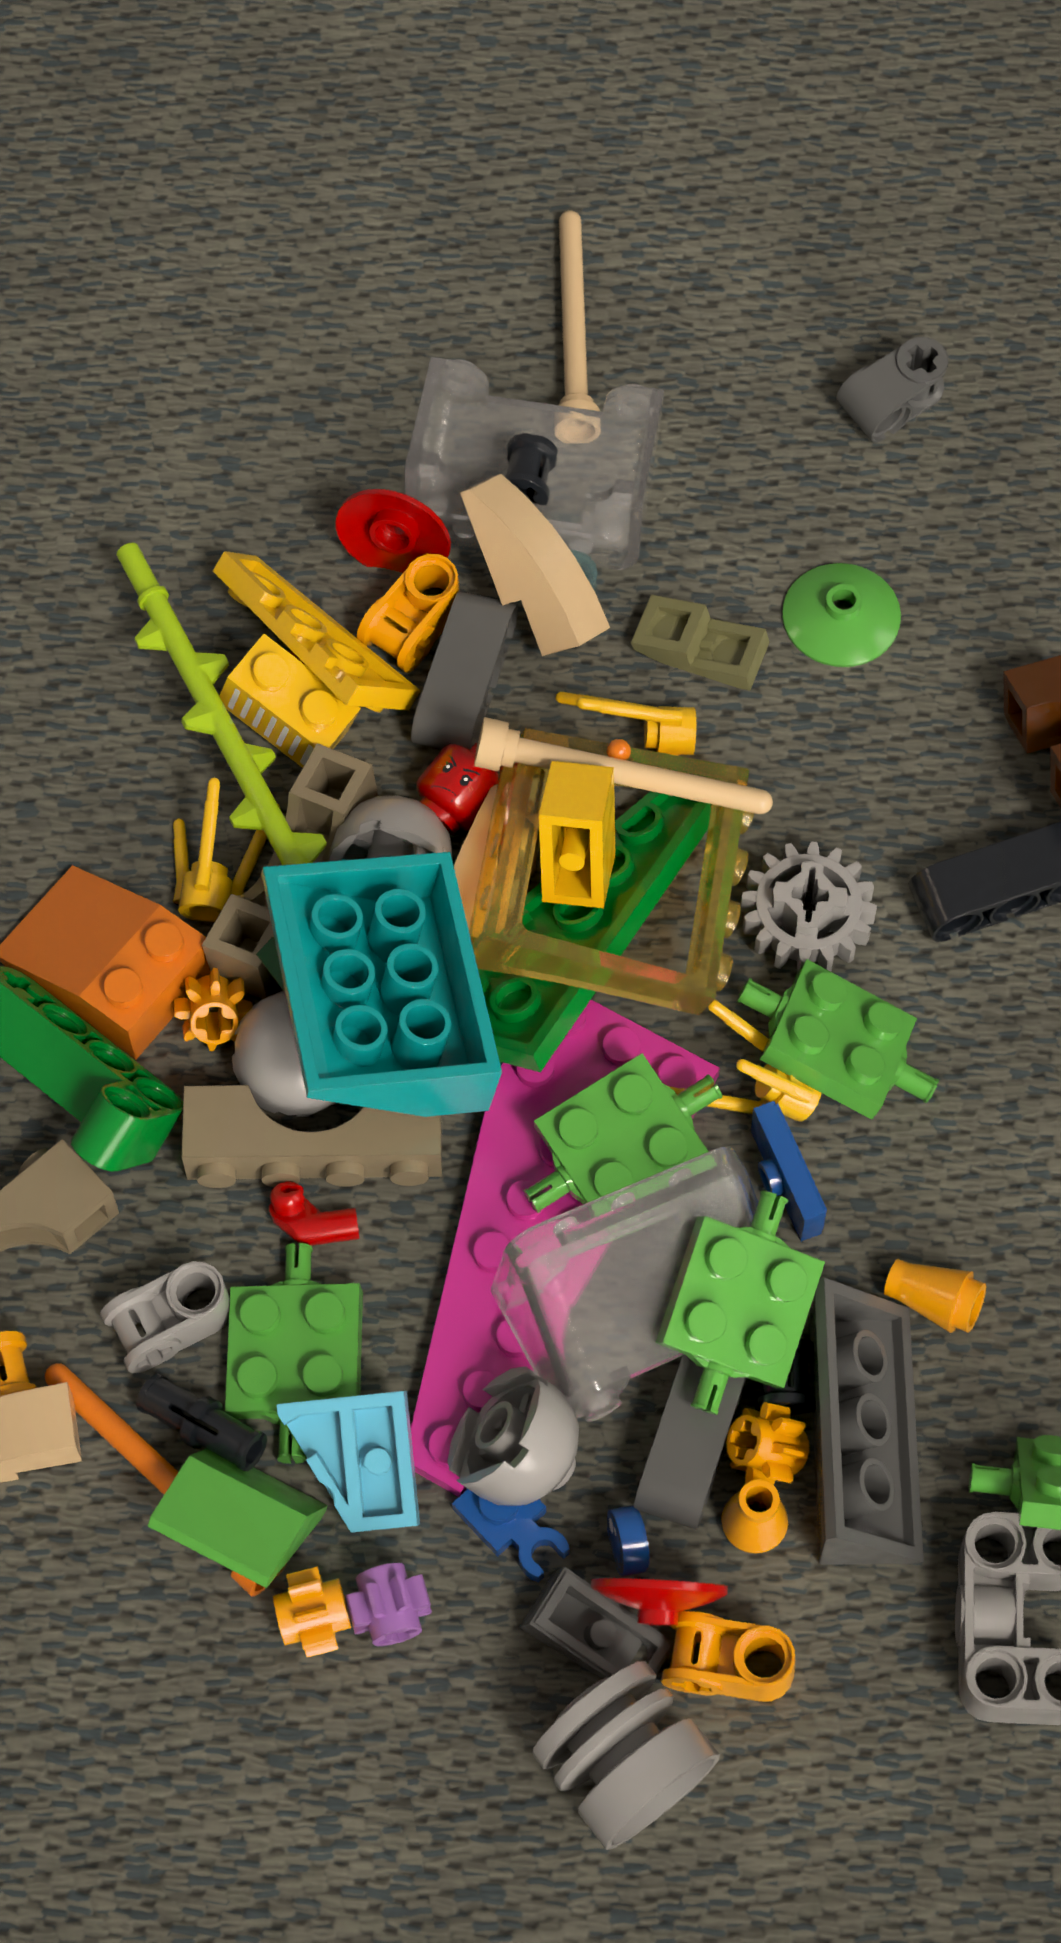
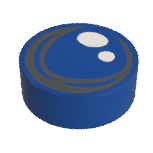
(628, 1540)

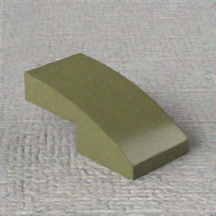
(688, 639)

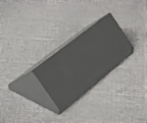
(864, 1429)

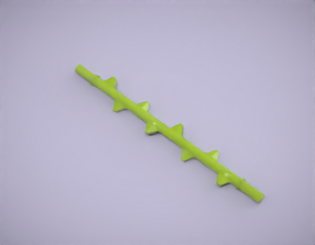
(211, 717)

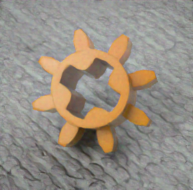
(208, 992)
(768, 1444)
(311, 1611)

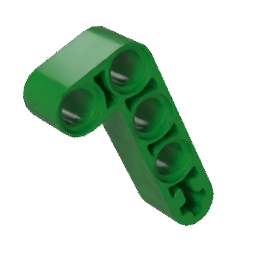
(117, 1100)

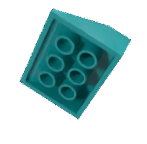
(383, 984)

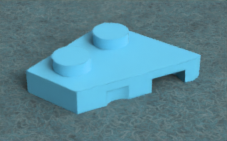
(360, 1455)

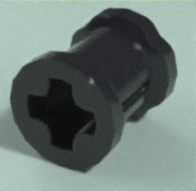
(526, 467)
(795, 1392)

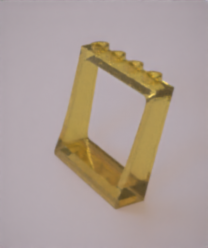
(508, 947)

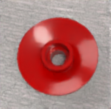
(390, 529)
(658, 1600)

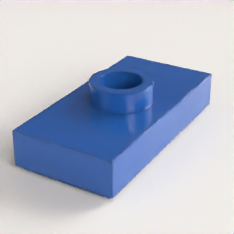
(786, 1172)

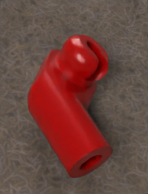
(305, 1222)

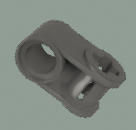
(895, 387)

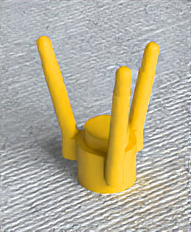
(665, 728)
(206, 887)
(794, 1097)

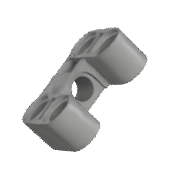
(992, 1621)

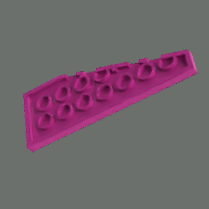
(470, 1332)

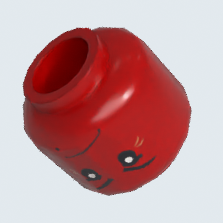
(455, 787)

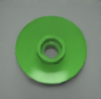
(836, 634)

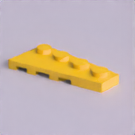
(315, 637)

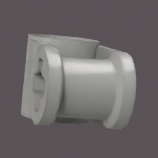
(164, 1317)

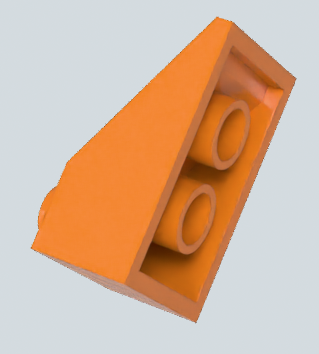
(108, 956)

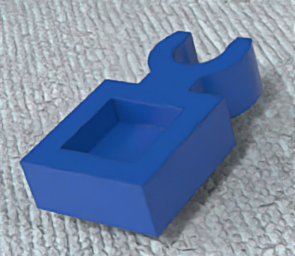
(507, 1525)

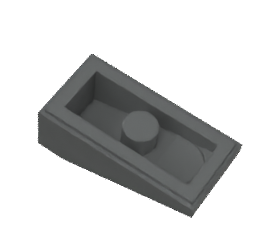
(591, 1627)

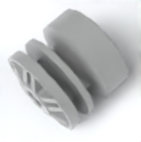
(616, 1742)

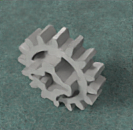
(838, 907)

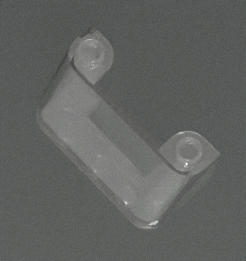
(600, 468)
(598, 1279)

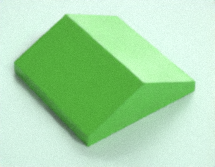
(236, 1516)

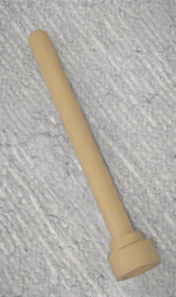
(573, 313)
(503, 747)

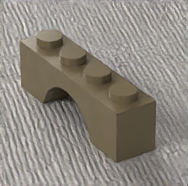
(317, 804)
(234, 1139)
(54, 1202)

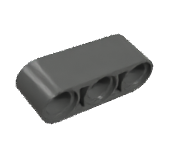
(463, 671)
(686, 1450)

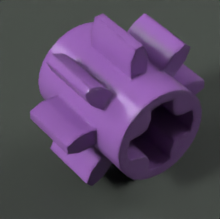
(388, 1604)

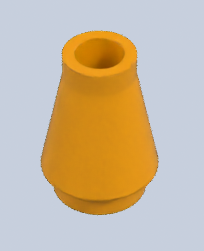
(938, 1293)
(755, 1530)

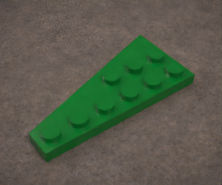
(650, 849)

